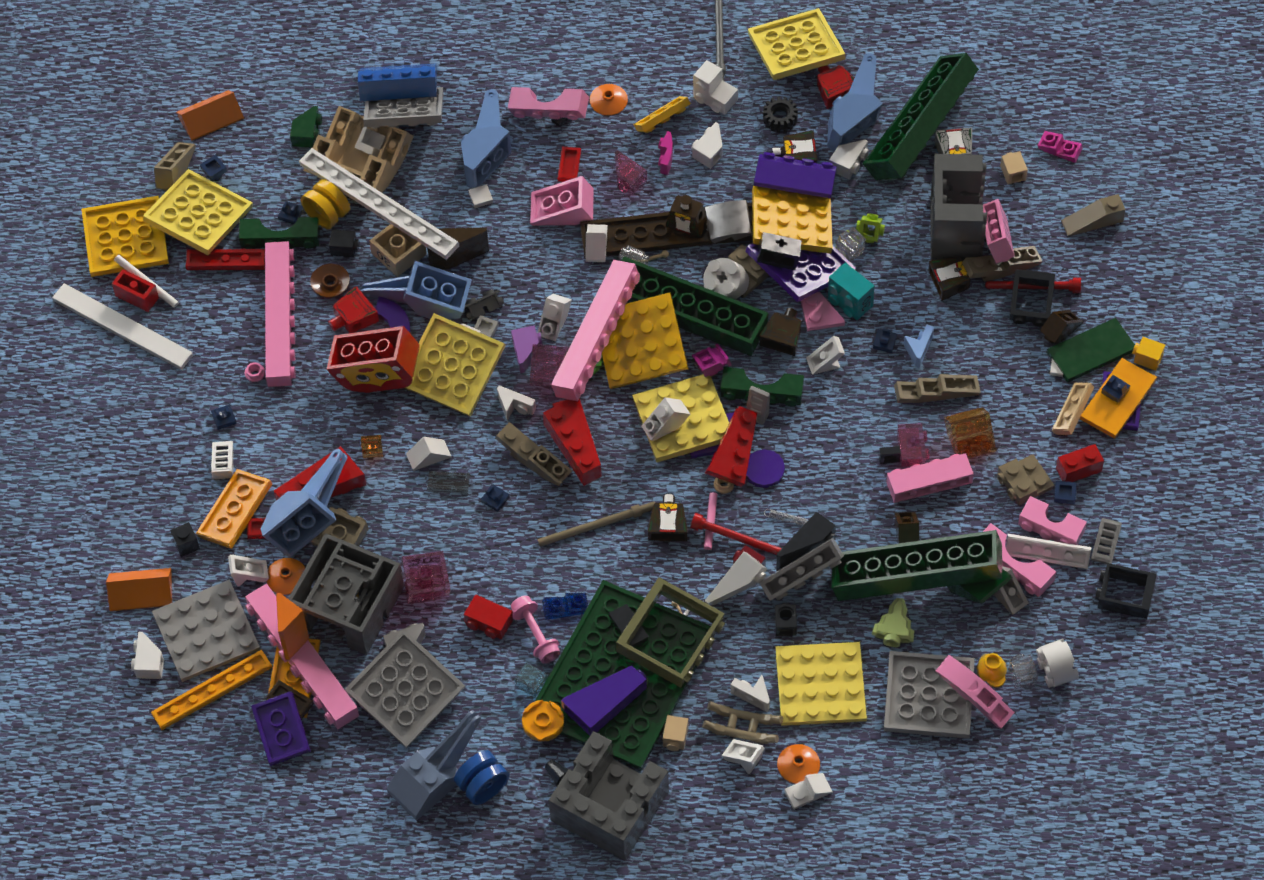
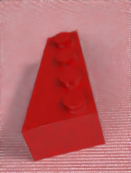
(573, 437)
(349, 478)

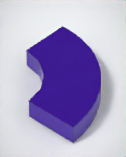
(392, 313)

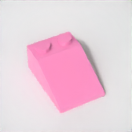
(562, 203)

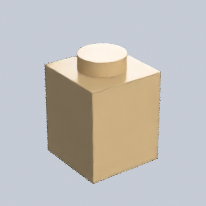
(1013, 167)
(675, 733)

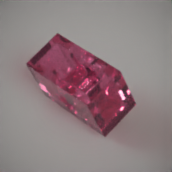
(912, 435)

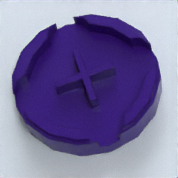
(765, 468)

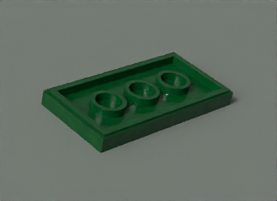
(1091, 349)

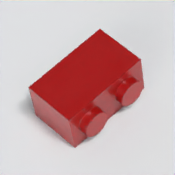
(135, 290)
(1080, 464)
(488, 617)

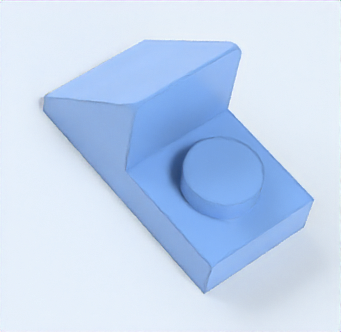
(918, 347)

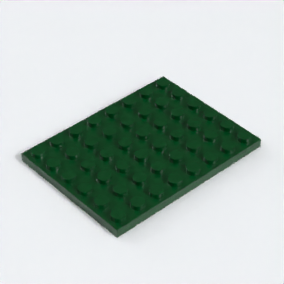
(592, 657)

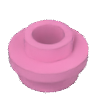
(254, 367)

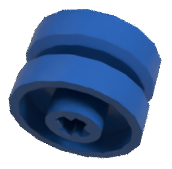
(481, 777)

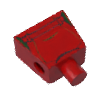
(833, 83)
(353, 312)

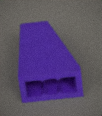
(603, 700)

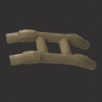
(734, 714)

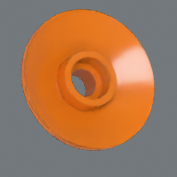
(608, 105)
(284, 583)
(794, 771)

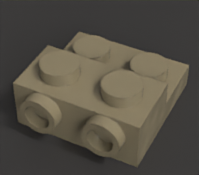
(752, 268)
(1024, 479)
(345, 528)

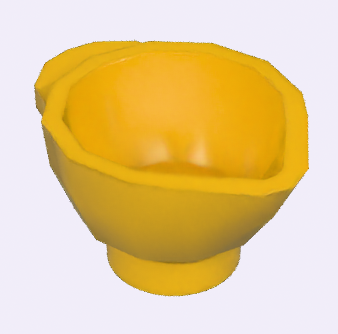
(992, 669)

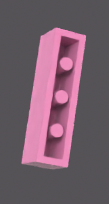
(998, 232)
(929, 477)

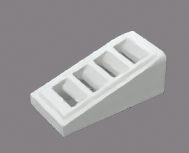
(224, 472)

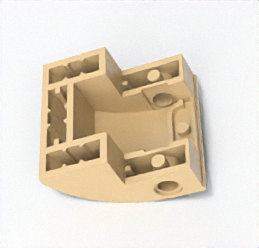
(373, 170)

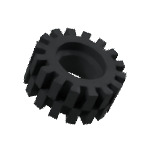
(780, 105)

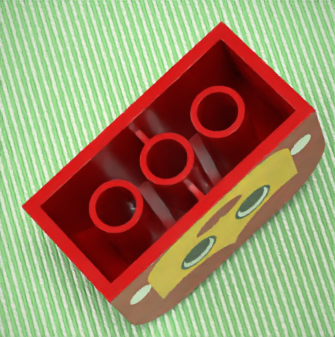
(374, 359)

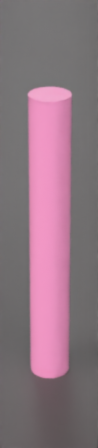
(710, 518)

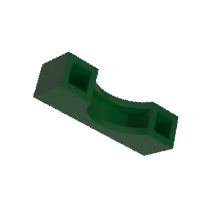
(302, 234)
(786, 390)

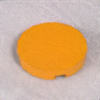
(542, 720)

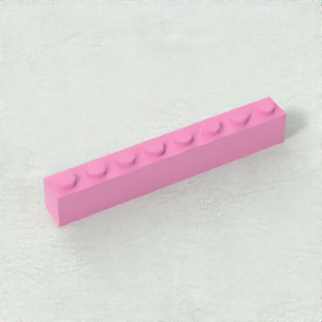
(278, 314)
(595, 330)
(305, 664)

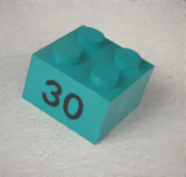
(850, 291)

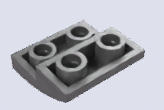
(728, 220)

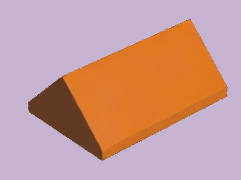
(210, 115)
(139, 589)
(291, 626)

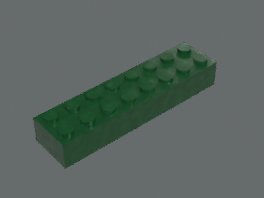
(920, 117)
(703, 310)
(918, 565)

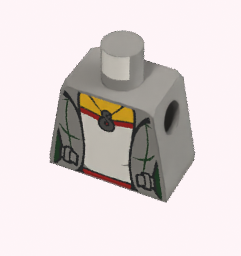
(954, 141)

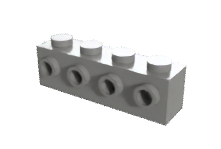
(801, 569)

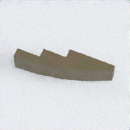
(936, 389)

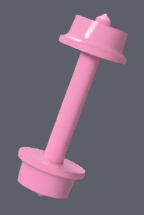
(546, 650)

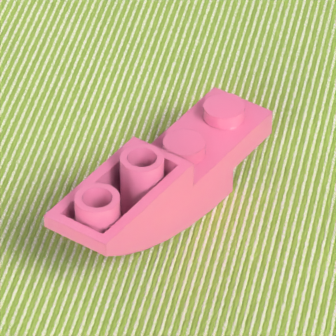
(975, 690)

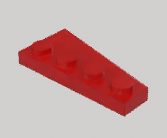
(733, 453)

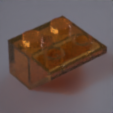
(971, 432)

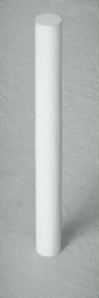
(130, 268)

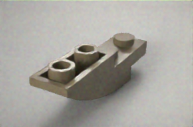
(988, 269)
(533, 456)

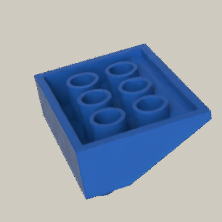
(397, 82)

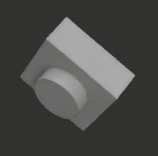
(486, 326)

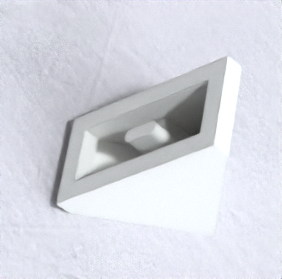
(427, 452)

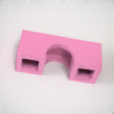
(1034, 519)

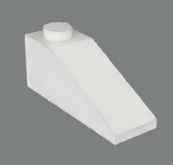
(741, 576)

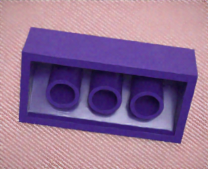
(795, 175)

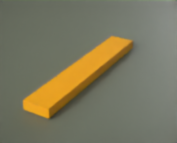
(211, 689)

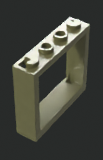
(687, 601)

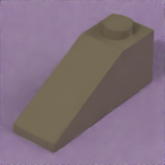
(173, 165)
(1096, 215)

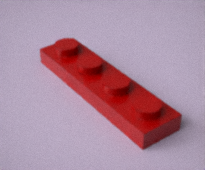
(226, 259)

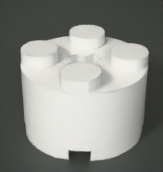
(723, 269)
(1057, 663)

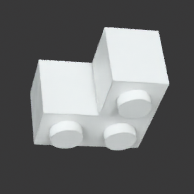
(712, 90)

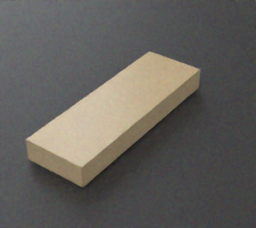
(1072, 408)

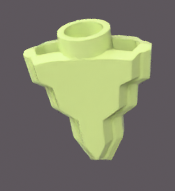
(894, 626)

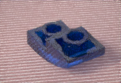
(566, 606)

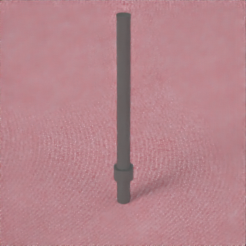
(719, 36)

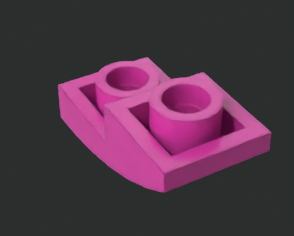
(1056, 145)
(666, 153)

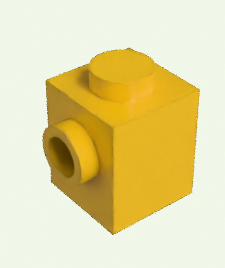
(1148, 353)

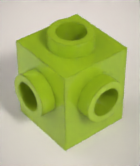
(870, 235)

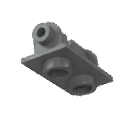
(489, 299)

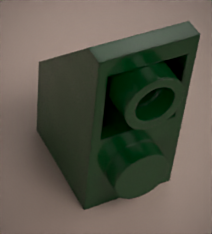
(305, 128)

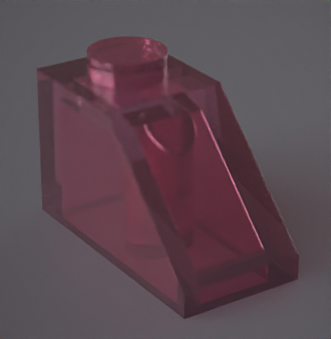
(629, 174)

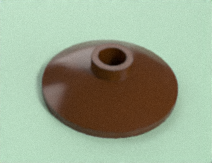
(326, 274)

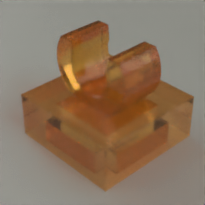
(371, 446)

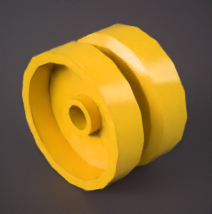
(326, 203)

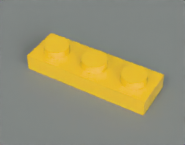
(662, 114)

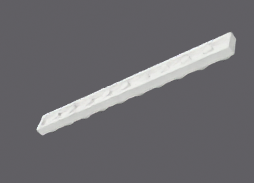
(380, 204)

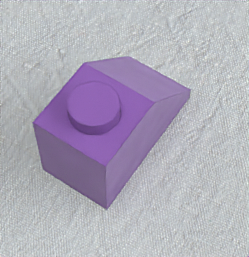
(523, 341)

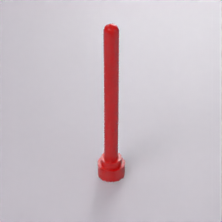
(1072, 285)
(699, 522)

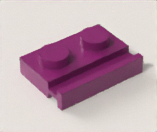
(711, 360)

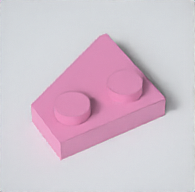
(820, 313)

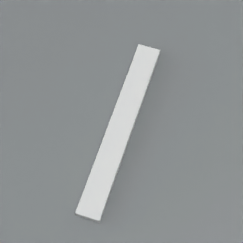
(122, 326)

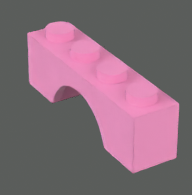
(570, 104)
(1033, 576)

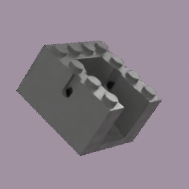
(957, 206)
(337, 576)
(609, 803)

